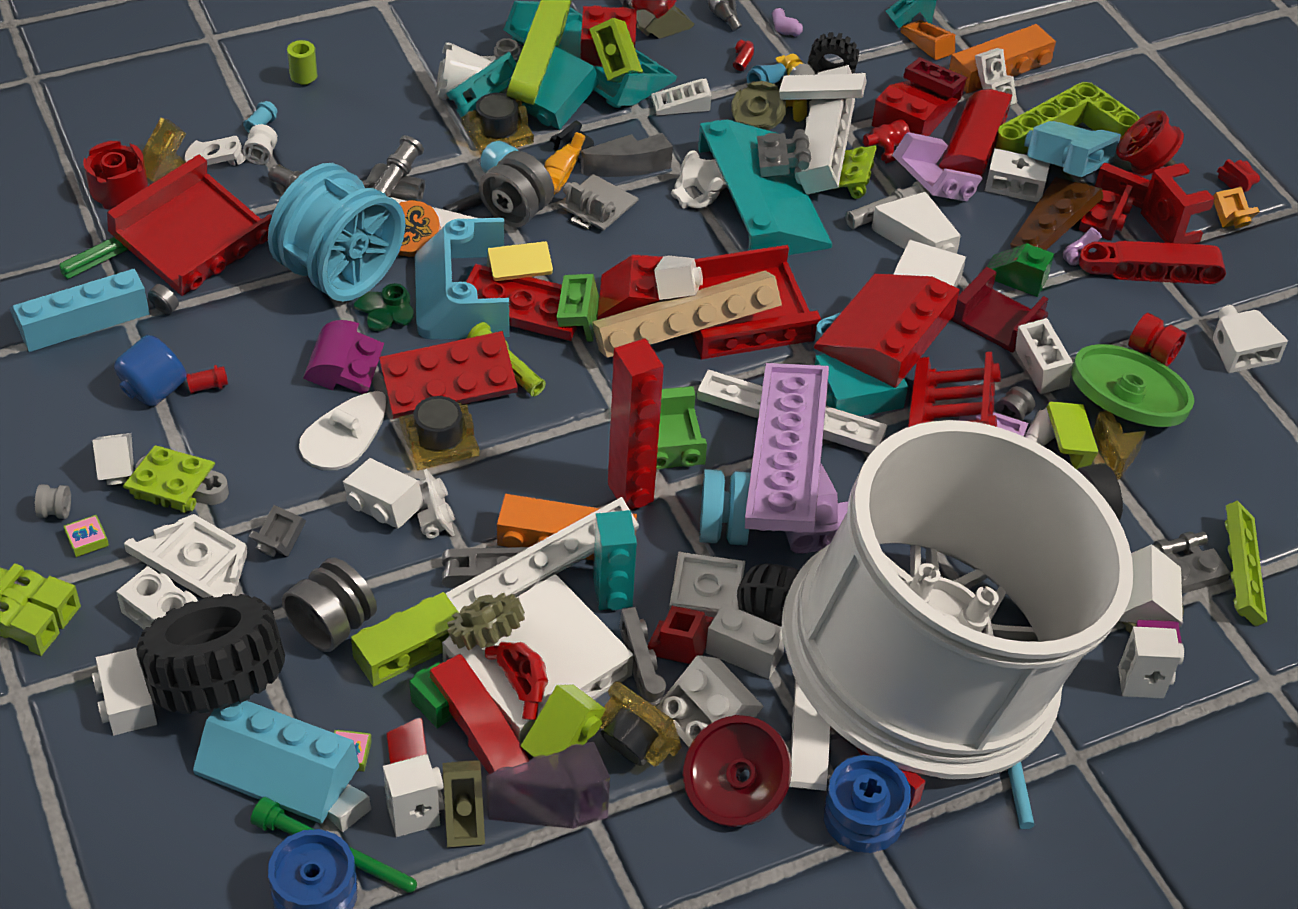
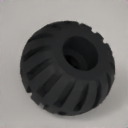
(765, 590)

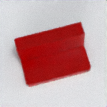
(1116, 180)

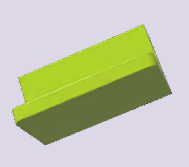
(1073, 432)

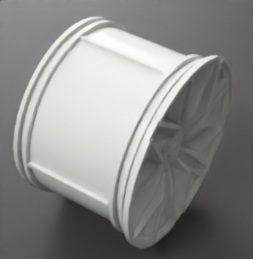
(914, 658)

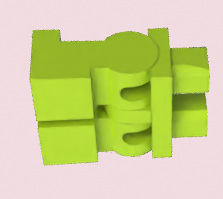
(34, 607)

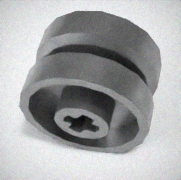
(516, 188)

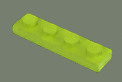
(1246, 564)

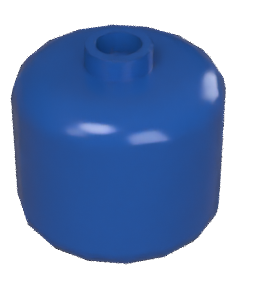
(149, 371)

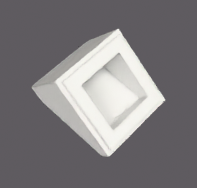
(349, 808)

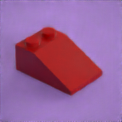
(915, 105)

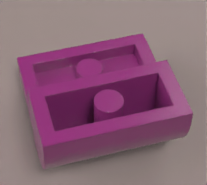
(343, 357)

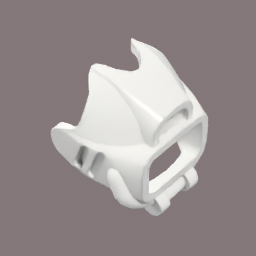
(703, 175)

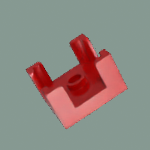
(1170, 208)

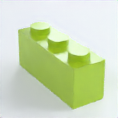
(403, 639)

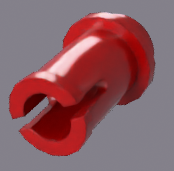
(207, 379)

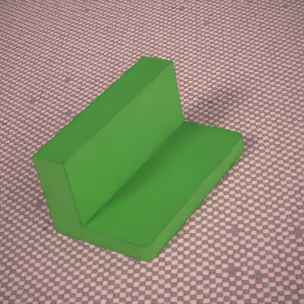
(579, 303)

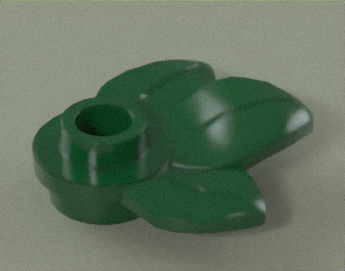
(386, 307)

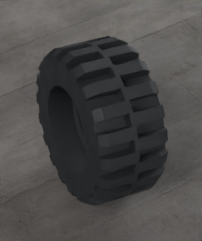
(211, 653)

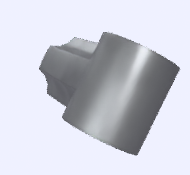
(406, 189)

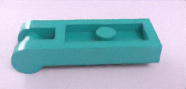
(488, 80)

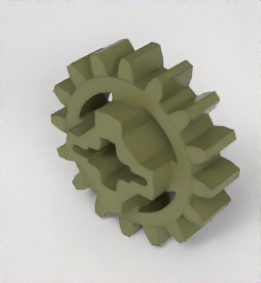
(486, 621)

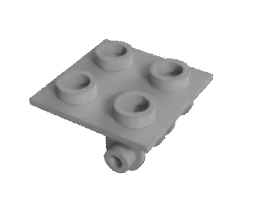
(596, 201)

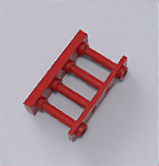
(926, 394)

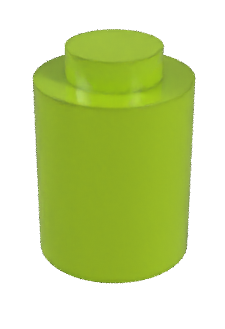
(302, 62)

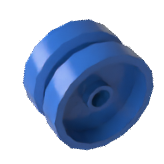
(866, 803)
(313, 872)

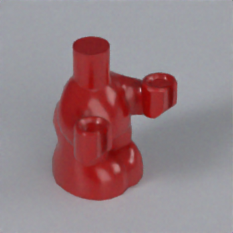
(888, 137)

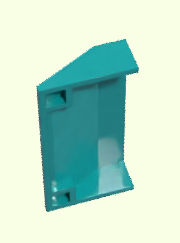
(633, 87)
(770, 206)

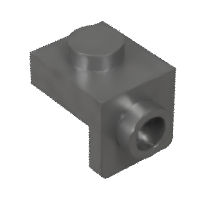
(278, 532)

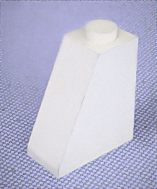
(916, 220)

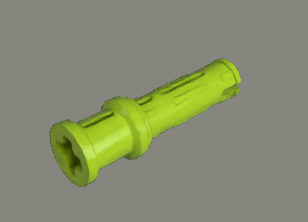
(523, 374)

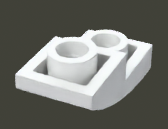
(993, 72)

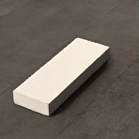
(822, 86)

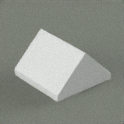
(1155, 588)

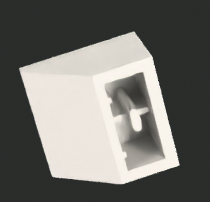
(705, 695)

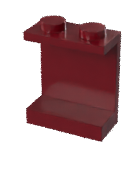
(994, 314)

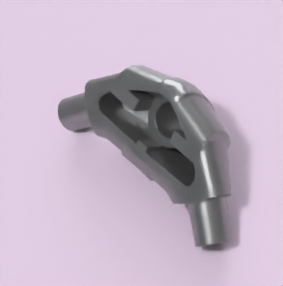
(725, 10)

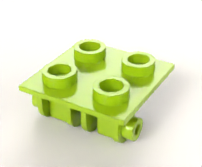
(856, 170)
(169, 478)

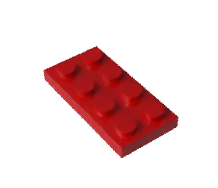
(531, 301)
(457, 369)

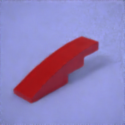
(477, 715)

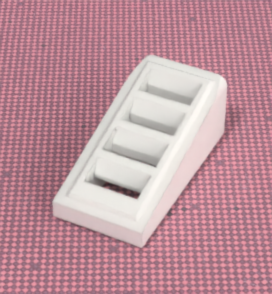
(685, 98)

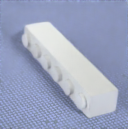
(828, 136)

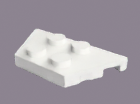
(194, 555)

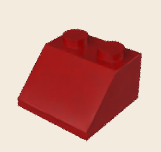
(628, 285)

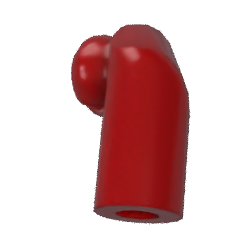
(745, 52)

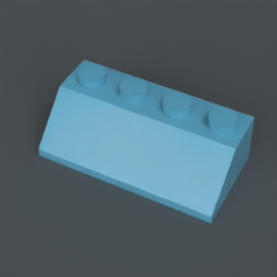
(80, 310)
(276, 758)

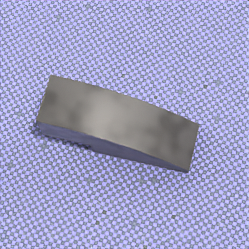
(627, 157)

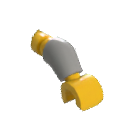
(795, 66)

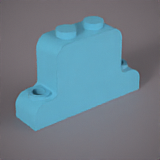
(1072, 147)

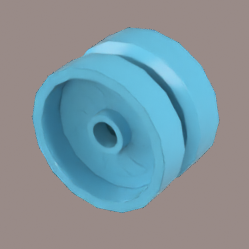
(724, 507)

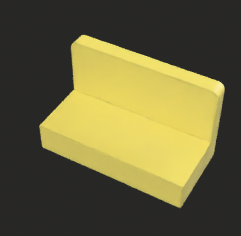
(519, 261)

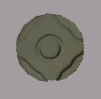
(759, 105)

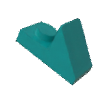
(905, 10)

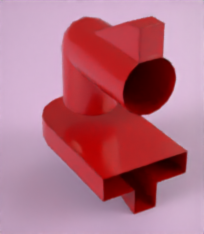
(1238, 175)

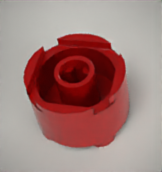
(114, 173)

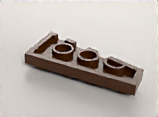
(1057, 212)

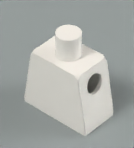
(1247, 340)

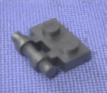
(780, 154)
(1198, 567)

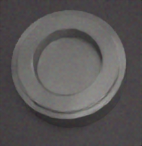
(163, 299)

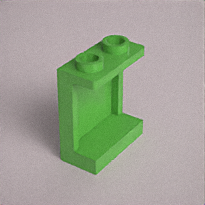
(679, 430)

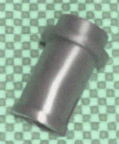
(283, 175)

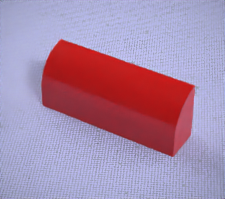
(977, 132)

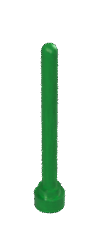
(269, 815)

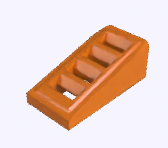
(932, 40)

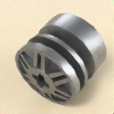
(329, 604)

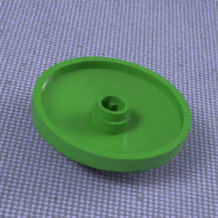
(1132, 385)

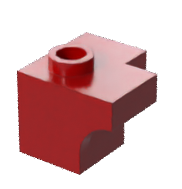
(681, 635)

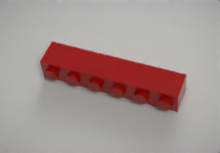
(635, 423)

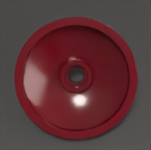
(719, 758)

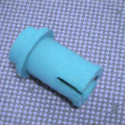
(265, 113)

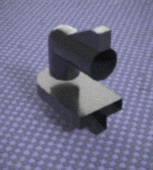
(566, 136)

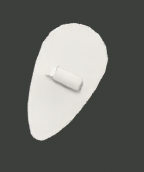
(343, 432)

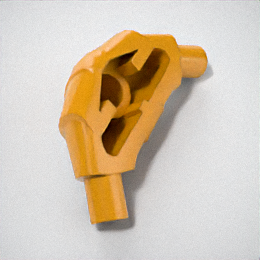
(563, 161)

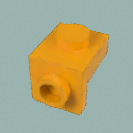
(1233, 208)

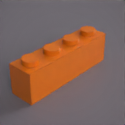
(1022, 52)
(530, 520)

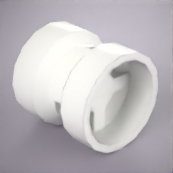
(260, 144)

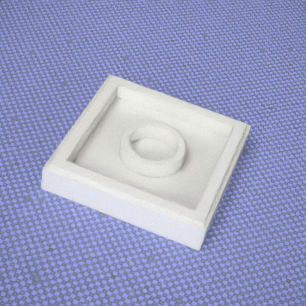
(706, 582)

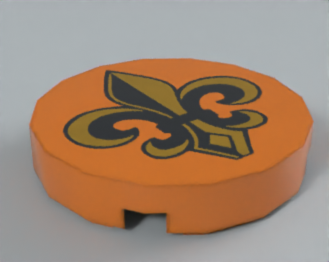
(420, 224)

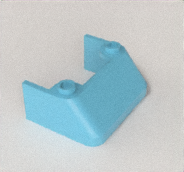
(449, 307)

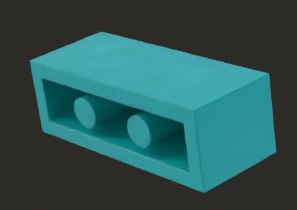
(614, 560)

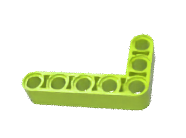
(538, 48)
(1075, 105)

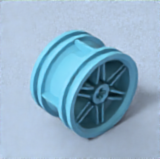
(336, 231)

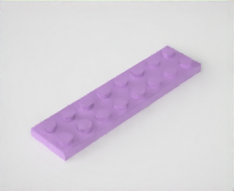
(788, 449)

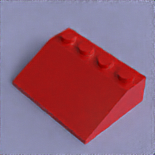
(890, 325)

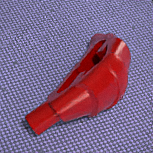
(524, 671)

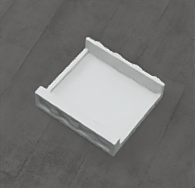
(569, 640)

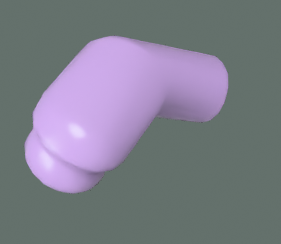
(786, 25)
(1072, 251)

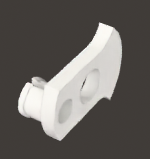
(229, 149)

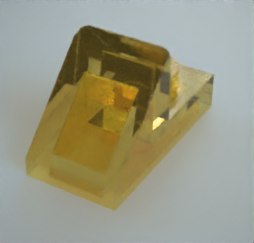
(161, 149)
(1117, 448)

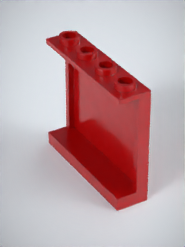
(187, 226)
(767, 329)

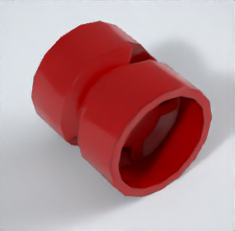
(1160, 341)

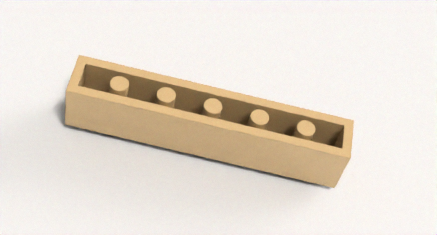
(689, 313)

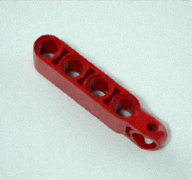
(1155, 261)

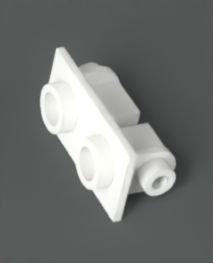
(439, 514)

